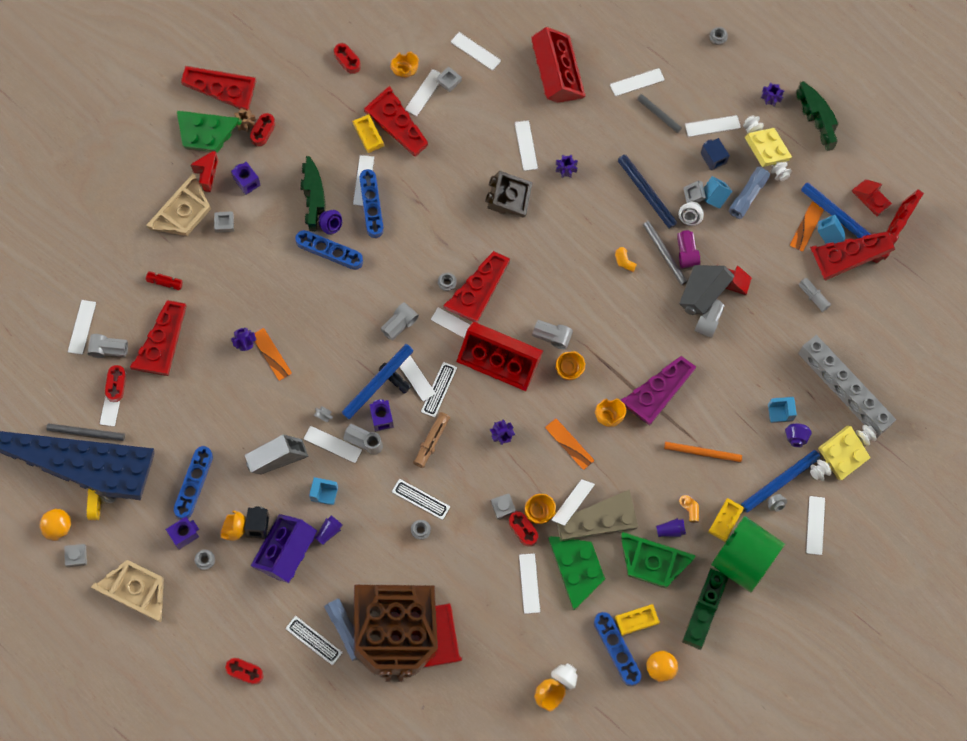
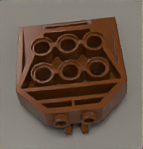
(389, 656)

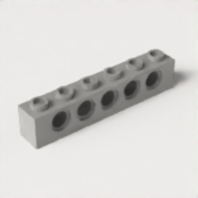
(846, 385)

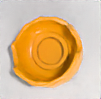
(405, 65)
(570, 365)
(610, 412)
(540, 508)
(55, 524)
(233, 526)
(662, 666)
(549, 694)

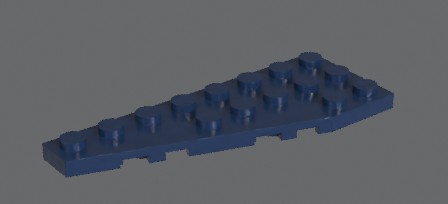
(102, 467)

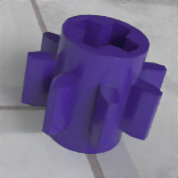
(772, 94)
(570, 163)
(243, 339)
(502, 432)

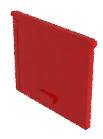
(446, 636)

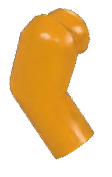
(622, 259)
(691, 506)

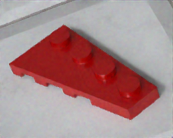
(225, 87)
(392, 117)
(900, 219)
(843, 256)
(476, 292)
(161, 341)

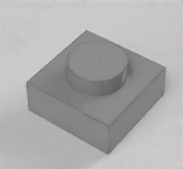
(449, 79)
(694, 192)
(224, 222)
(503, 506)
(75, 555)

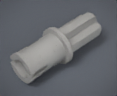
(814, 294)

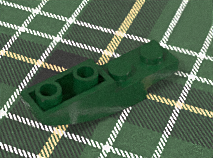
(817, 109)
(314, 192)
(705, 609)

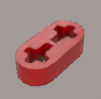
(344, 60)
(259, 127)
(120, 383)
(520, 531)
(246, 666)

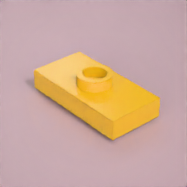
(368, 133)
(726, 519)
(637, 620)

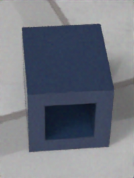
(714, 153)

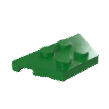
(205, 131)
(653, 561)
(577, 567)

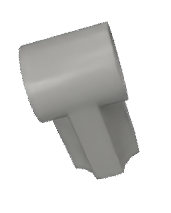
(403, 317)
(708, 322)
(557, 335)
(101, 346)
(362, 439)

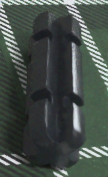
(398, 381)

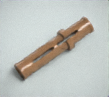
(427, 447)

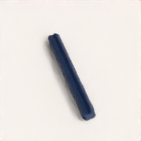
(647, 191)

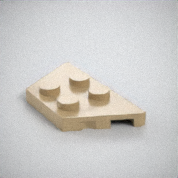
(182, 210)
(134, 588)

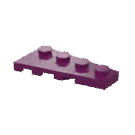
(657, 392)

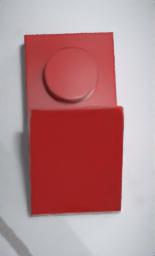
(206, 167)
(870, 195)
(740, 281)

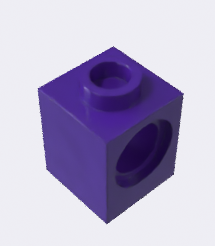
(248, 184)
(381, 423)
(174, 532)

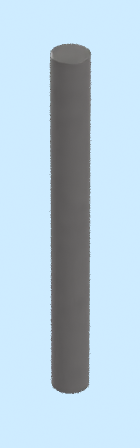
(664, 252)
(86, 432)

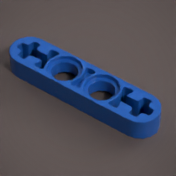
(371, 203)
(331, 246)
(197, 483)
(620, 647)

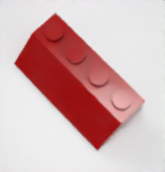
(557, 66)
(499, 356)

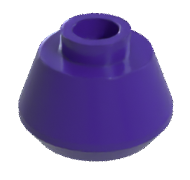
(330, 221)
(798, 434)

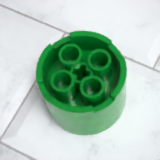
(748, 554)

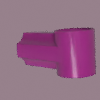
(688, 254)

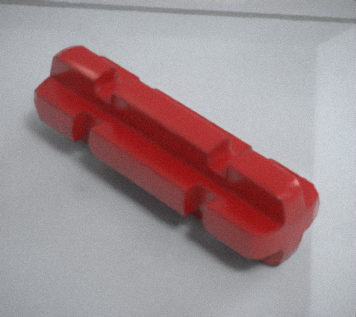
(164, 280)

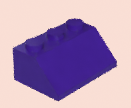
(284, 548)

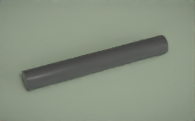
(659, 113)

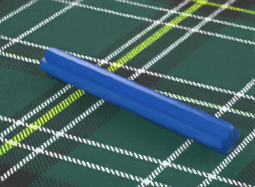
(833, 209)
(377, 381)
(780, 481)

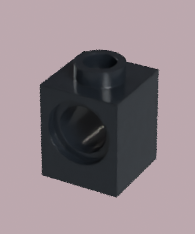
(257, 522)

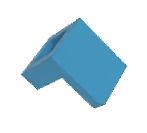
(716, 192)
(831, 230)
(782, 409)
(323, 491)

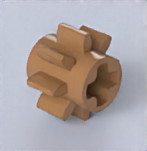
(247, 119)

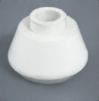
(691, 214)
(565, 675)

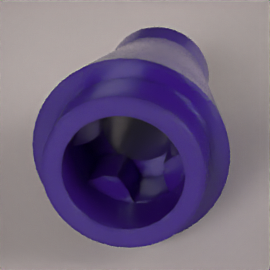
(673, 528)
(328, 529)

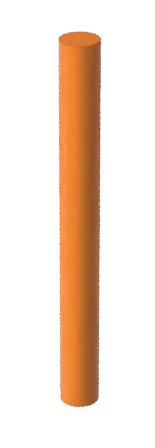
(703, 451)

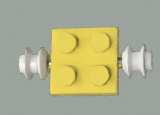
(768, 147)
(844, 452)

